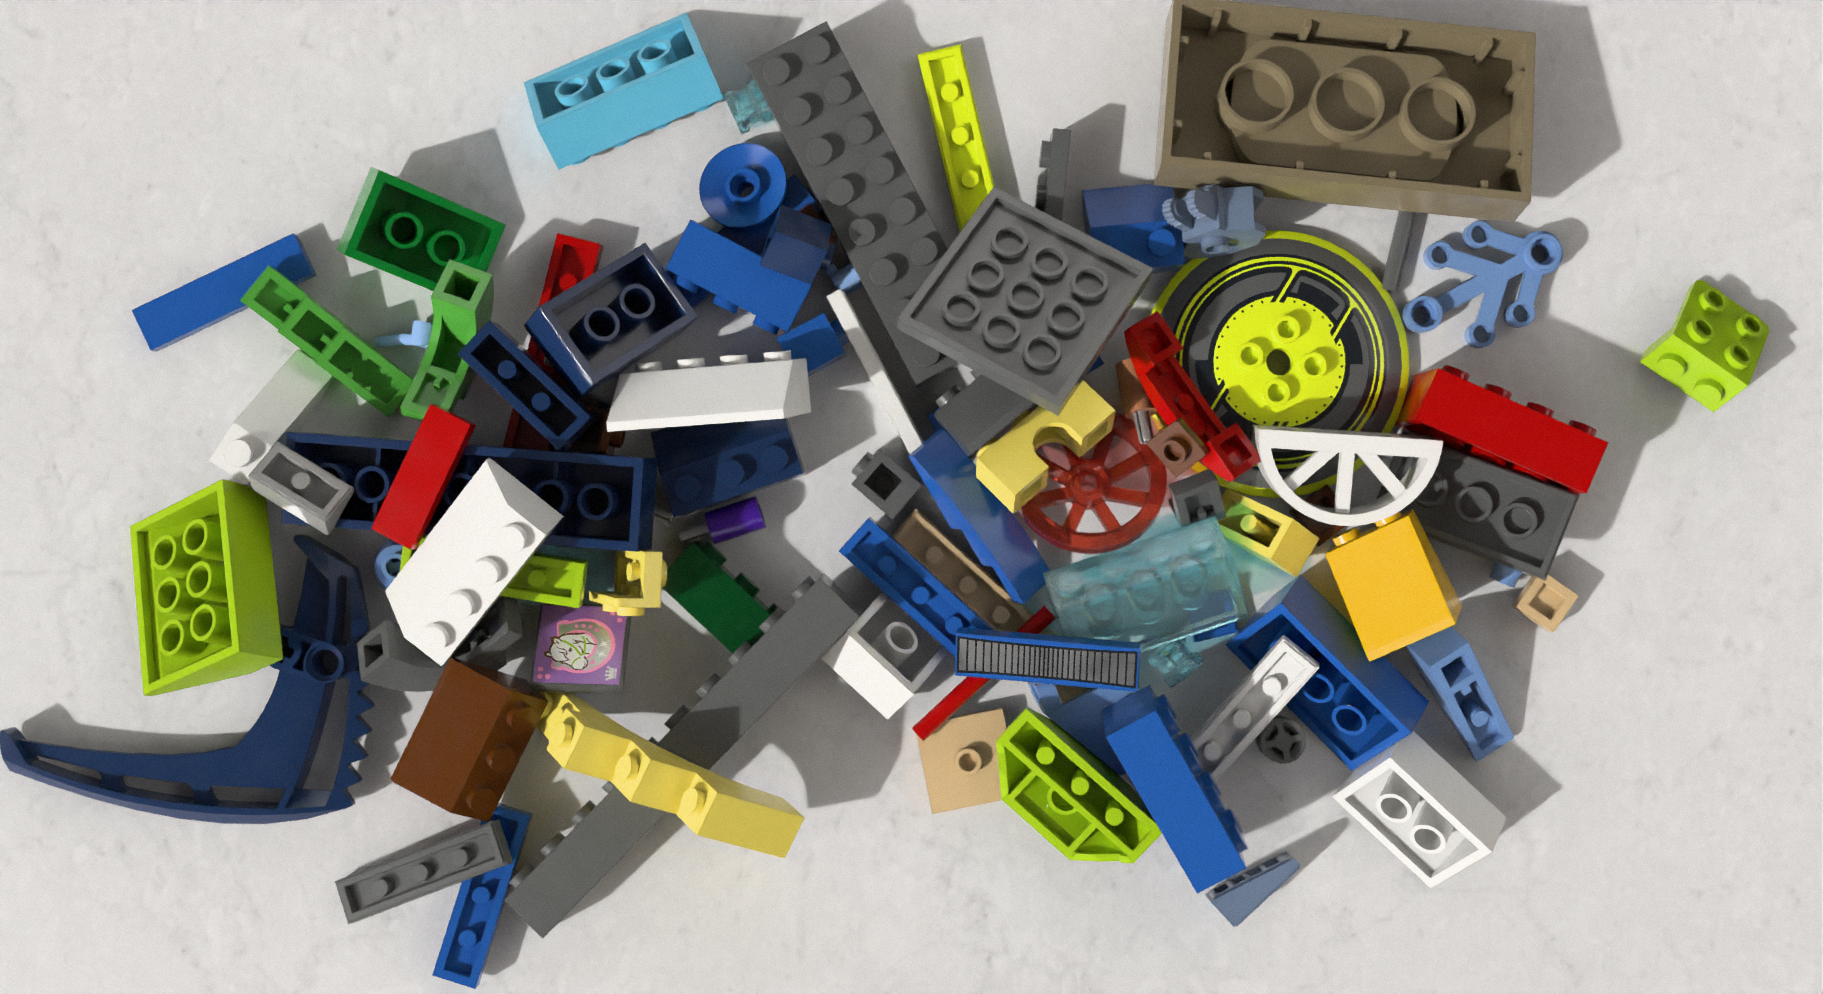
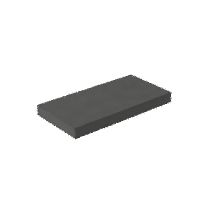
(1491, 511)

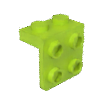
(1709, 347)

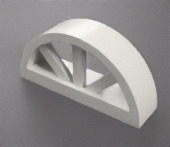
(1347, 443)

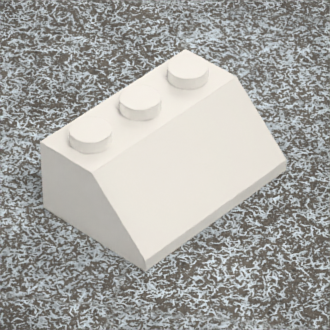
(1422, 809)

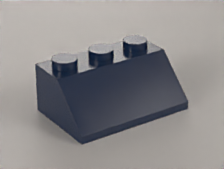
(723, 461)

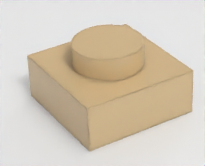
(1545, 602)

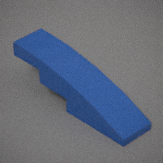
(980, 515)

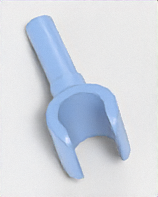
(844, 279)
(419, 337)

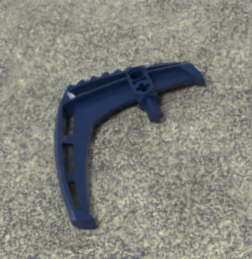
(276, 748)

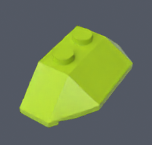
(1070, 793)

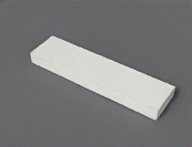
(875, 370)
(1252, 705)

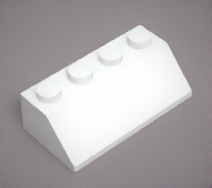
(710, 393)
(469, 560)

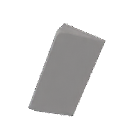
(301, 487)

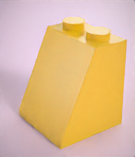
(1392, 584)

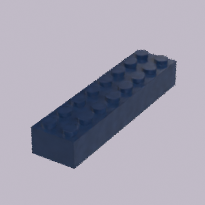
(601, 496)

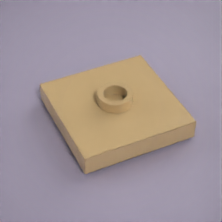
(963, 761)

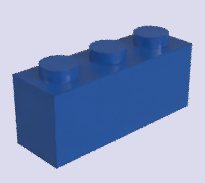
(736, 278)

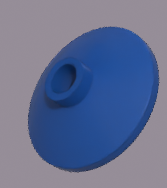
(731, 173)

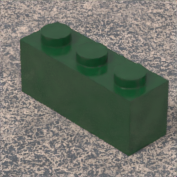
(716, 597)

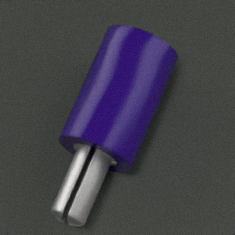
(727, 523)

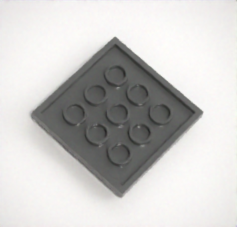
(1025, 300)

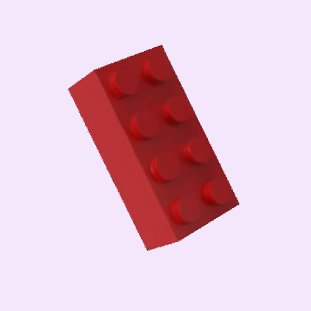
(1501, 430)

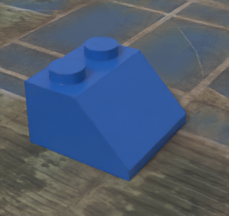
(1134, 224)

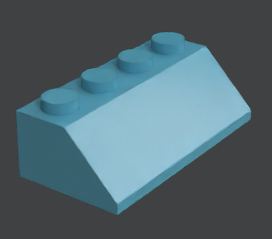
(622, 91)

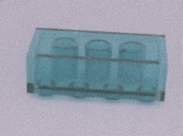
(1150, 589)

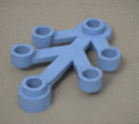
(1490, 279)

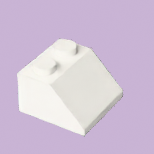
(885, 655)

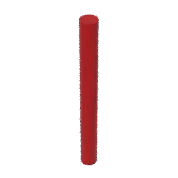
(971, 685)

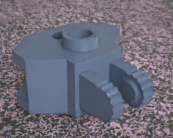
(1216, 220)

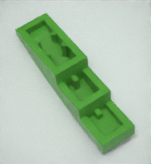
(328, 340)

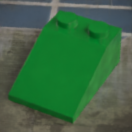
(415, 231)

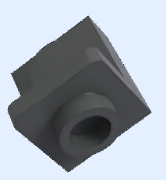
(1196, 498)

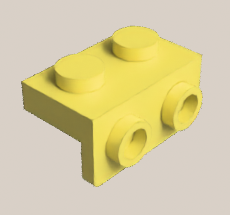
(636, 583)

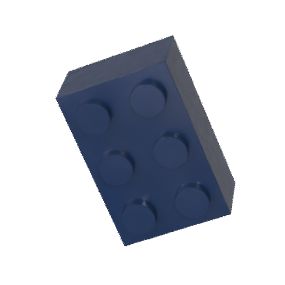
(610, 321)

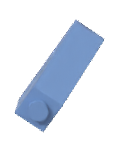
(1461, 691)

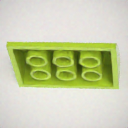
(205, 589)

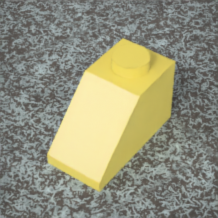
(1266, 533)

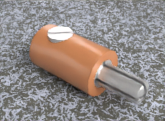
(1135, 400)

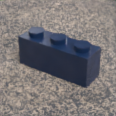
(527, 386)

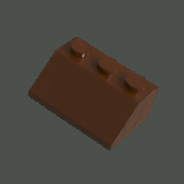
(470, 739)

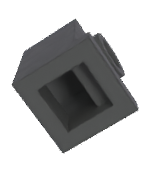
(902, 487)

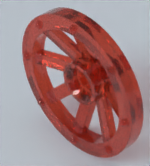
(1097, 475)

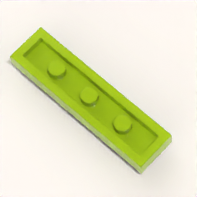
(542, 579)

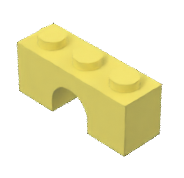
(1011, 464)

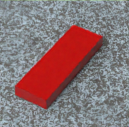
(423, 476)

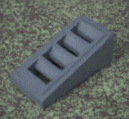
(1246, 892)

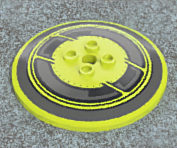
(1316, 308)

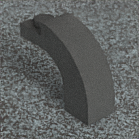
(397, 664)

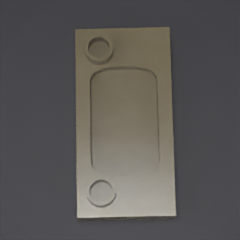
(1347, 109)

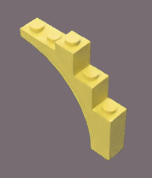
(656, 778)

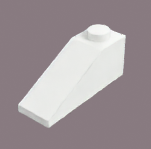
(277, 409)

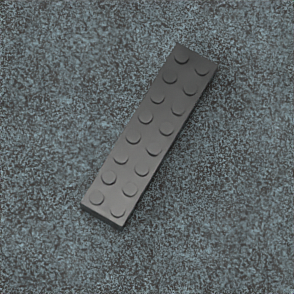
(855, 181)

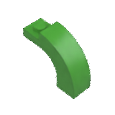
(460, 310)

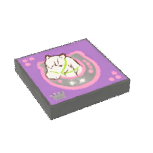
(580, 650)

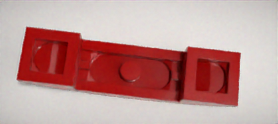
(1175, 396)

